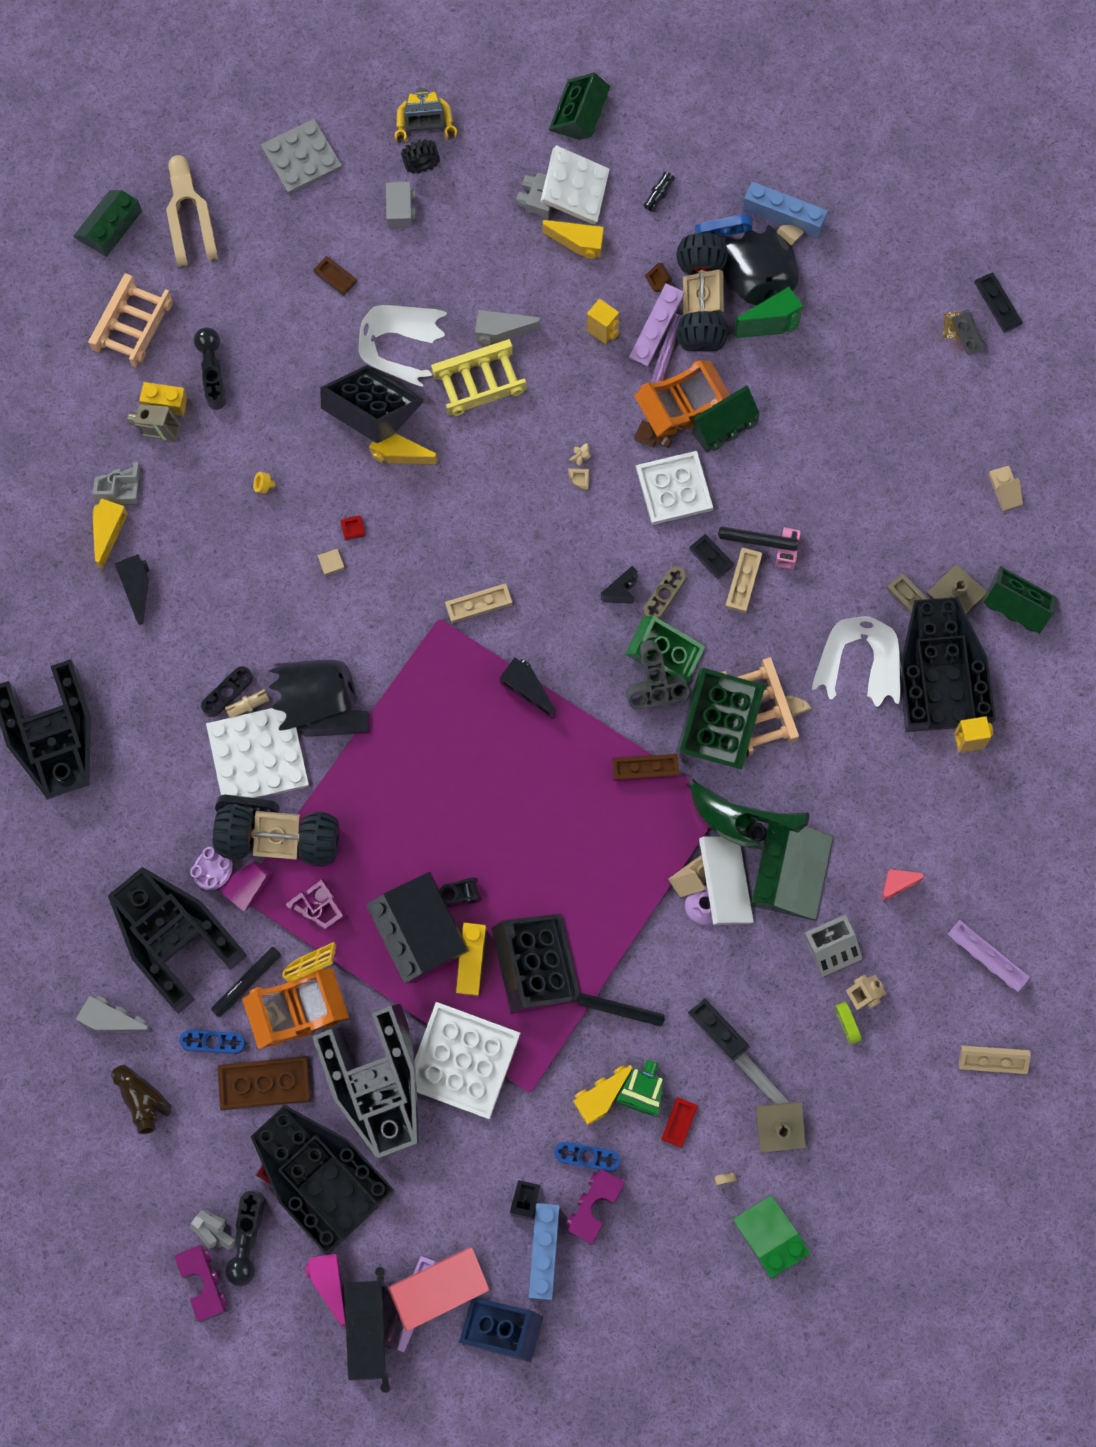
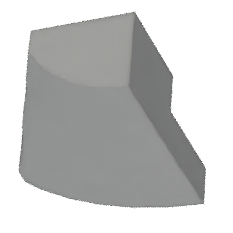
(112, 486)

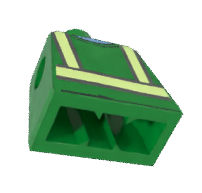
(642, 1090)

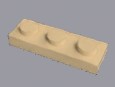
(743, 580)
(478, 603)
(994, 1059)

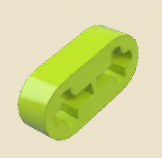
(847, 1023)

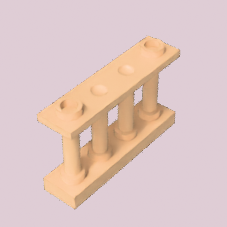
(118, 305)
(780, 711)

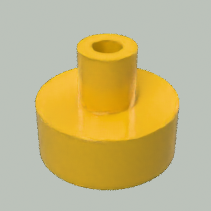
(263, 482)

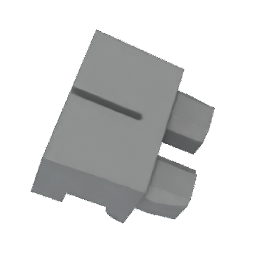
(532, 200)

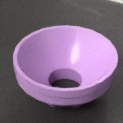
(695, 912)

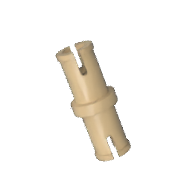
(247, 703)

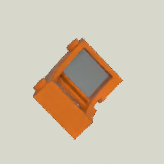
(679, 399)
(295, 1008)

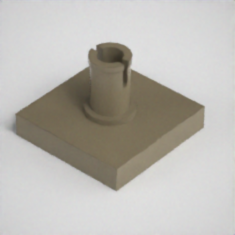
(958, 584)
(780, 1126)

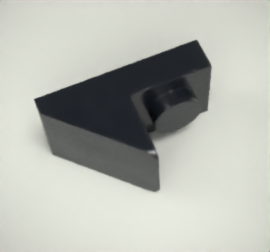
(617, 590)

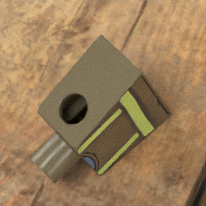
(155, 422)

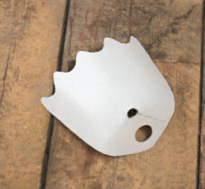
(407, 321)
(885, 670)

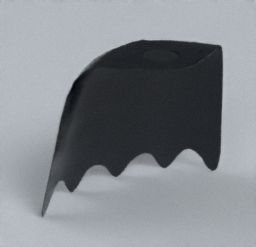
(755, 259)
(312, 691)

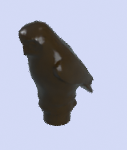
(140, 1098)

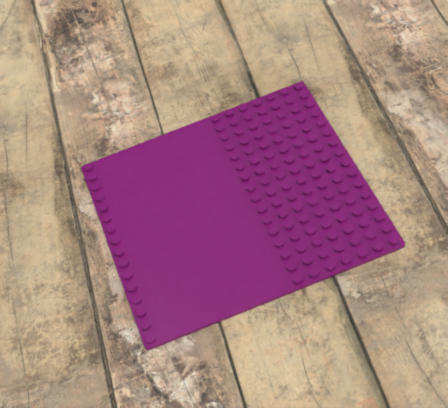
(495, 791)

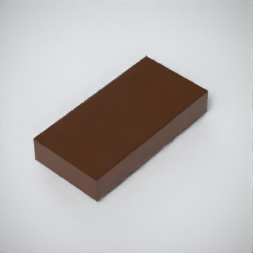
(335, 275)

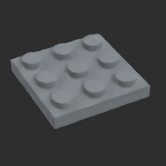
(301, 156)

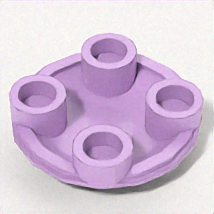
(211, 870)

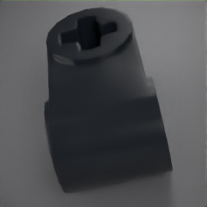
(461, 892)

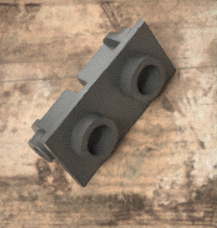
(968, 333)

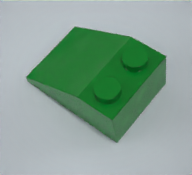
(771, 317)
(678, 650)
(771, 1237)

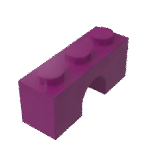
(603, 1187)
(210, 1301)

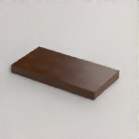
(264, 1083)

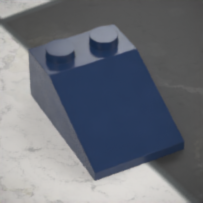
(501, 1329)

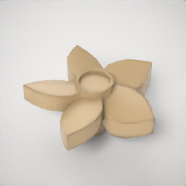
(581, 454)

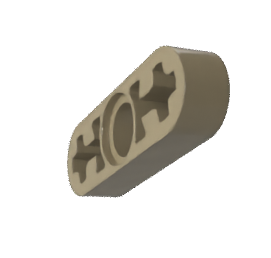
(662, 586)

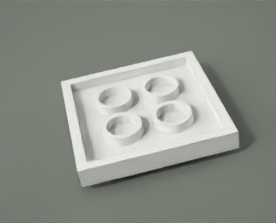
(574, 185)
(674, 488)

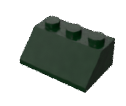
(580, 106)
(109, 221)
(726, 419)
(1020, 600)

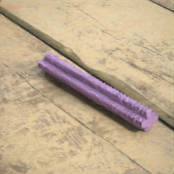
(667, 348)

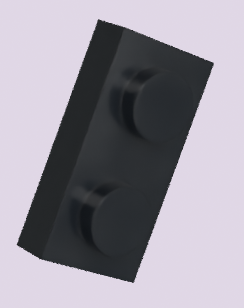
(711, 556)

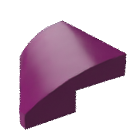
(245, 884)
(319, 905)

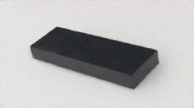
(998, 302)
(718, 1029)

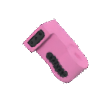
(787, 555)

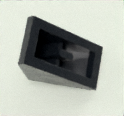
(525, 1200)

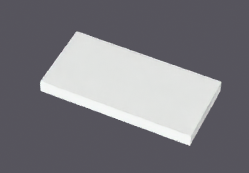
(726, 881)

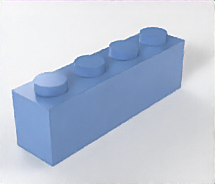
(784, 209)
(544, 1252)

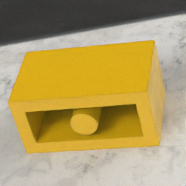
(603, 322)
(164, 395)
(973, 734)

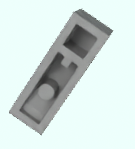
(498, 327)

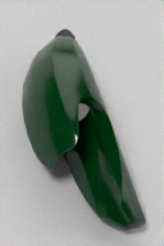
(734, 820)

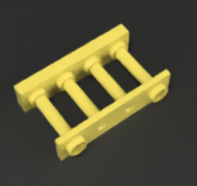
(481, 358)

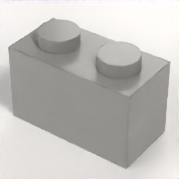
(399, 205)

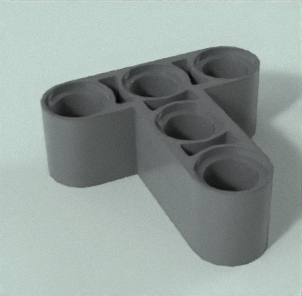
(655, 682)

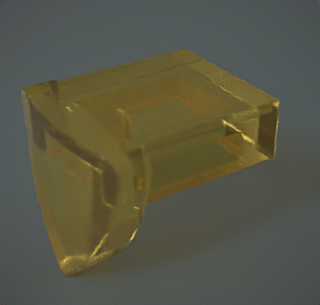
(949, 328)

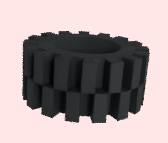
(420, 156)

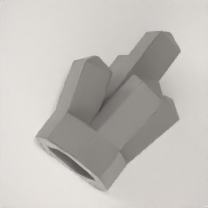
(210, 1230)

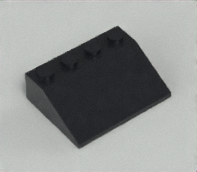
(369, 403)
(417, 928)
(535, 963)

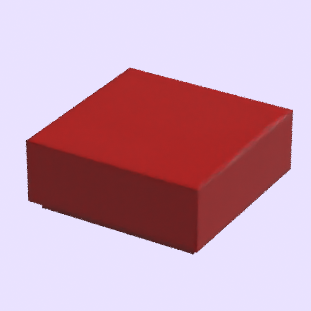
(352, 528)

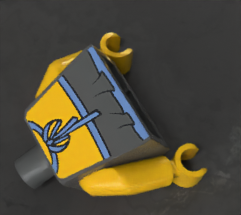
(423, 111)

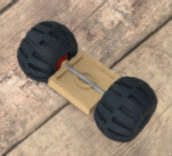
(701, 325)
(276, 835)

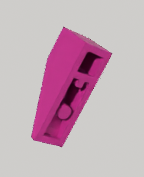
(327, 1280)

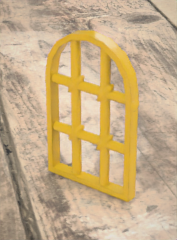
(300, 962)

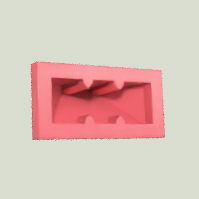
(899, 881)

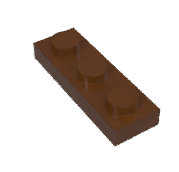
(645, 767)

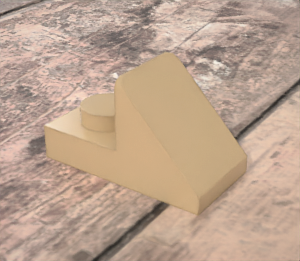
(1006, 488)
(689, 879)

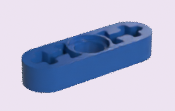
(726, 226)
(196, 1035)
(603, 1165)

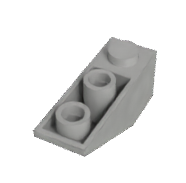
(105, 1019)

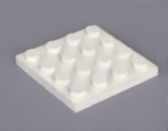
(256, 756)
(464, 1060)

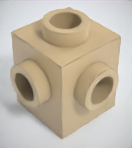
(866, 992)

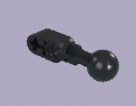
(207, 342)
(241, 1269)

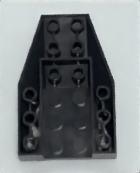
(943, 668)
(318, 1177)

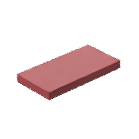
(438, 1288)

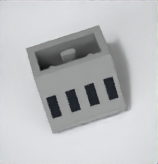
(833, 946)

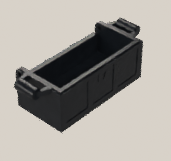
(366, 1330)

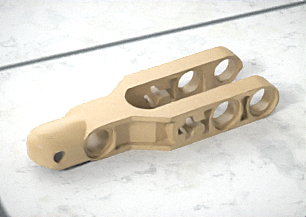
(183, 189)

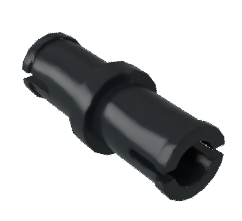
(659, 191)

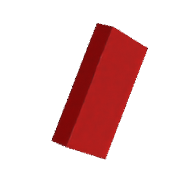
(679, 1122)

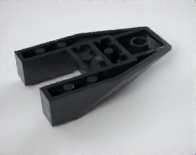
(55, 742)
(161, 921)
(381, 1094)

